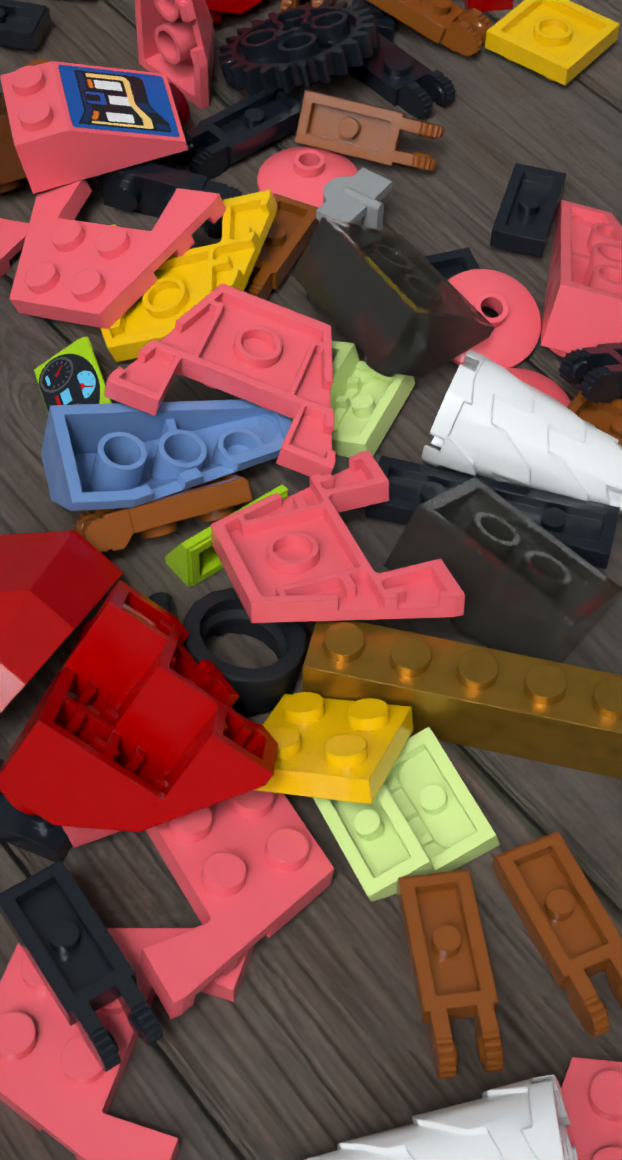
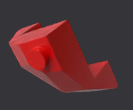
(44, 594)
(134, 729)

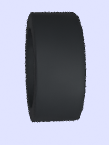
(258, 687)

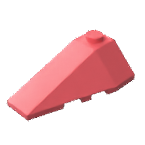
(178, 42)
(583, 281)

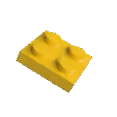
(552, 37)
(335, 746)

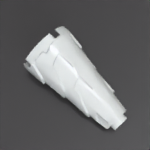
(521, 437)
(507, 1124)

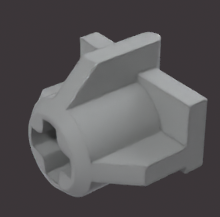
(356, 199)

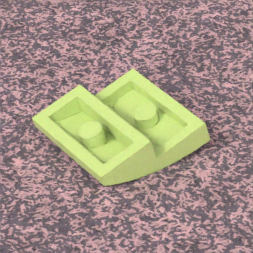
(362, 401)
(416, 823)

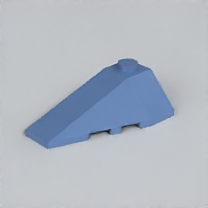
(128, 458)

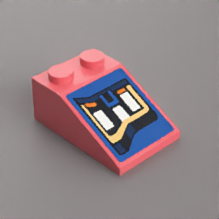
(88, 120)

